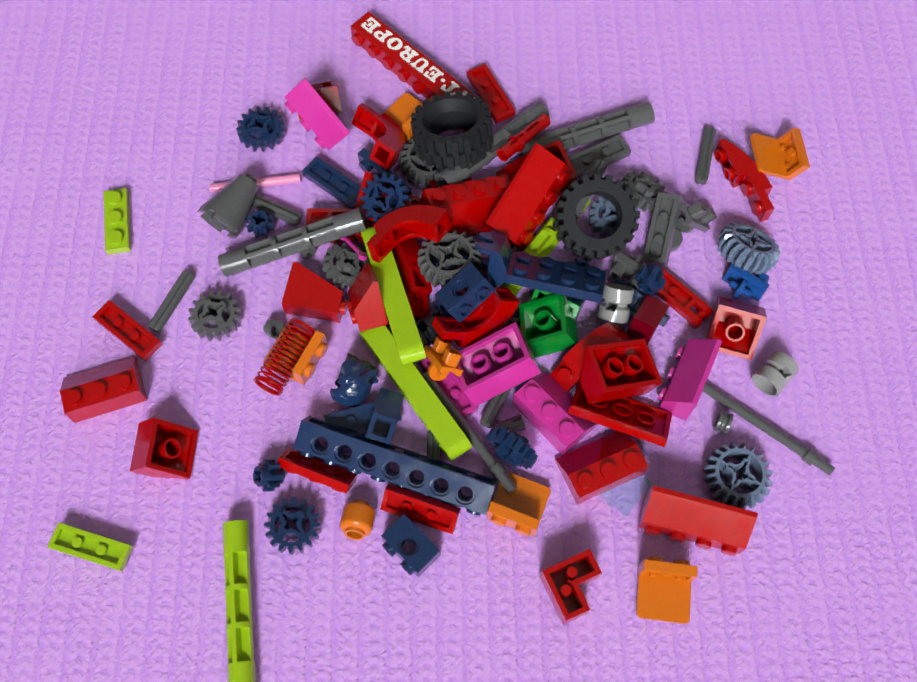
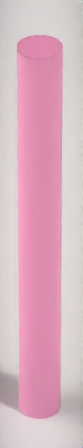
(262, 182)

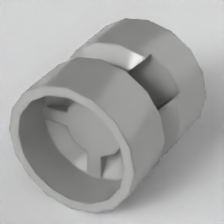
(613, 295)
(775, 373)

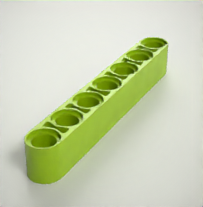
(396, 305)
(417, 393)

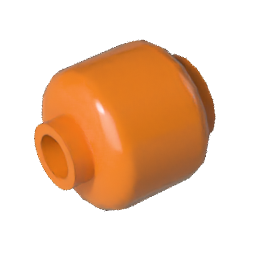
(357, 519)

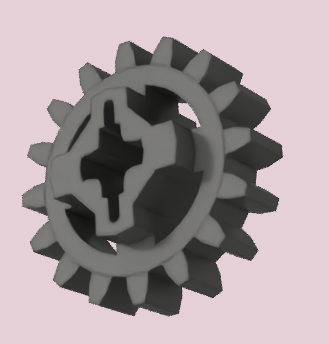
(643, 189)
(346, 266)
(203, 314)

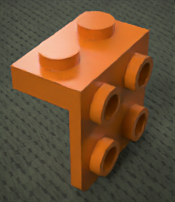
(401, 112)
(781, 156)
(308, 360)
(521, 508)
(664, 590)

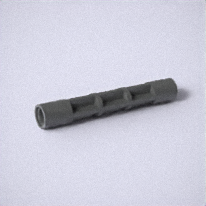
(596, 128)
(500, 137)
(292, 242)

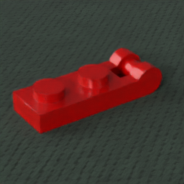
(682, 300)

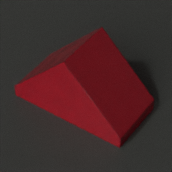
(647, 319)

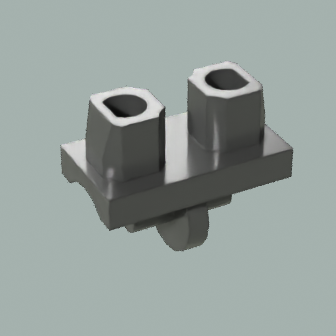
(695, 216)
(626, 267)

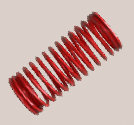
(268, 380)

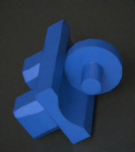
(746, 283)

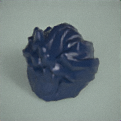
(354, 381)

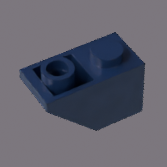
(384, 415)

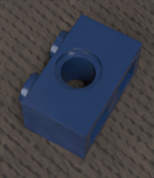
(465, 292)
(406, 531)

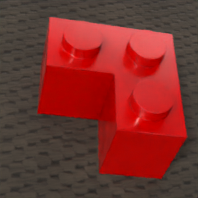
(564, 583)

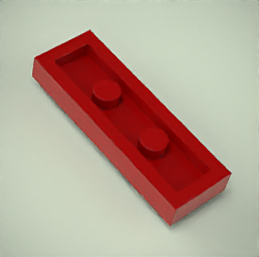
(491, 93)
(127, 330)
(317, 470)
(420, 508)

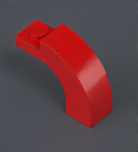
(384, 131)
(407, 223)
(482, 322)
(568, 372)

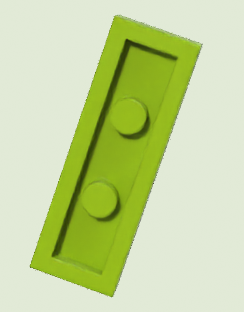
(117, 221)
(90, 547)

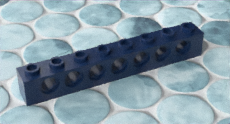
(309, 445)

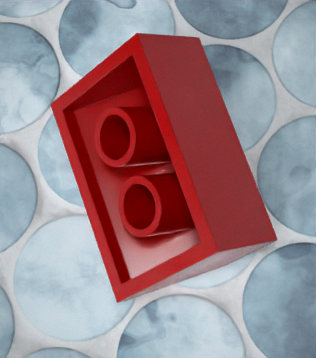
(618, 371)
(102, 390)
(601, 465)

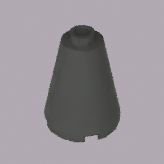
(230, 205)

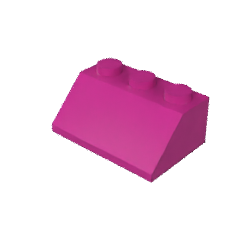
(316, 115)
(496, 364)
(688, 376)
(547, 409)

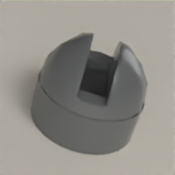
(279, 325)

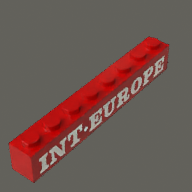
(404, 59)

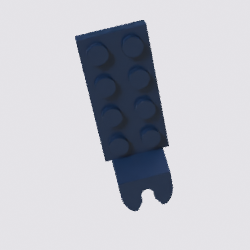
(538, 272)

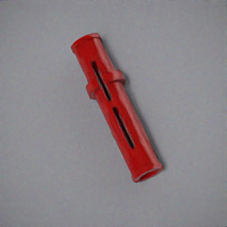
(517, 142)

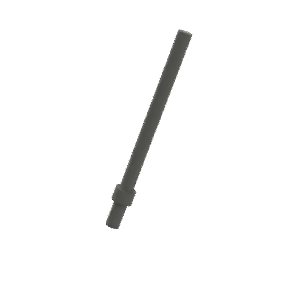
(808, 455)
(496, 468)

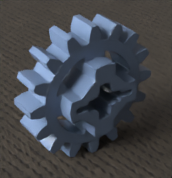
(608, 222)

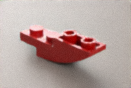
(743, 172)
(414, 283)

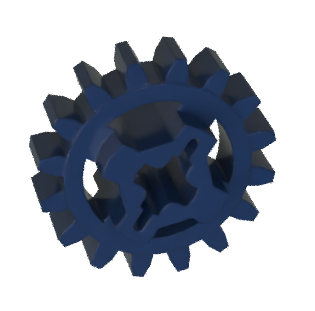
(260, 129)
(376, 194)
(511, 447)
(299, 518)

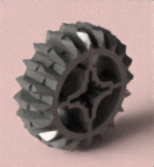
(414, 168)
(448, 257)

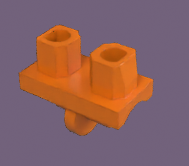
(443, 359)

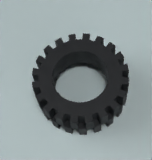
(452, 113)
(566, 223)

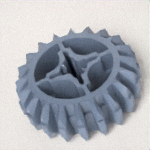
(748, 248)
(756, 483)

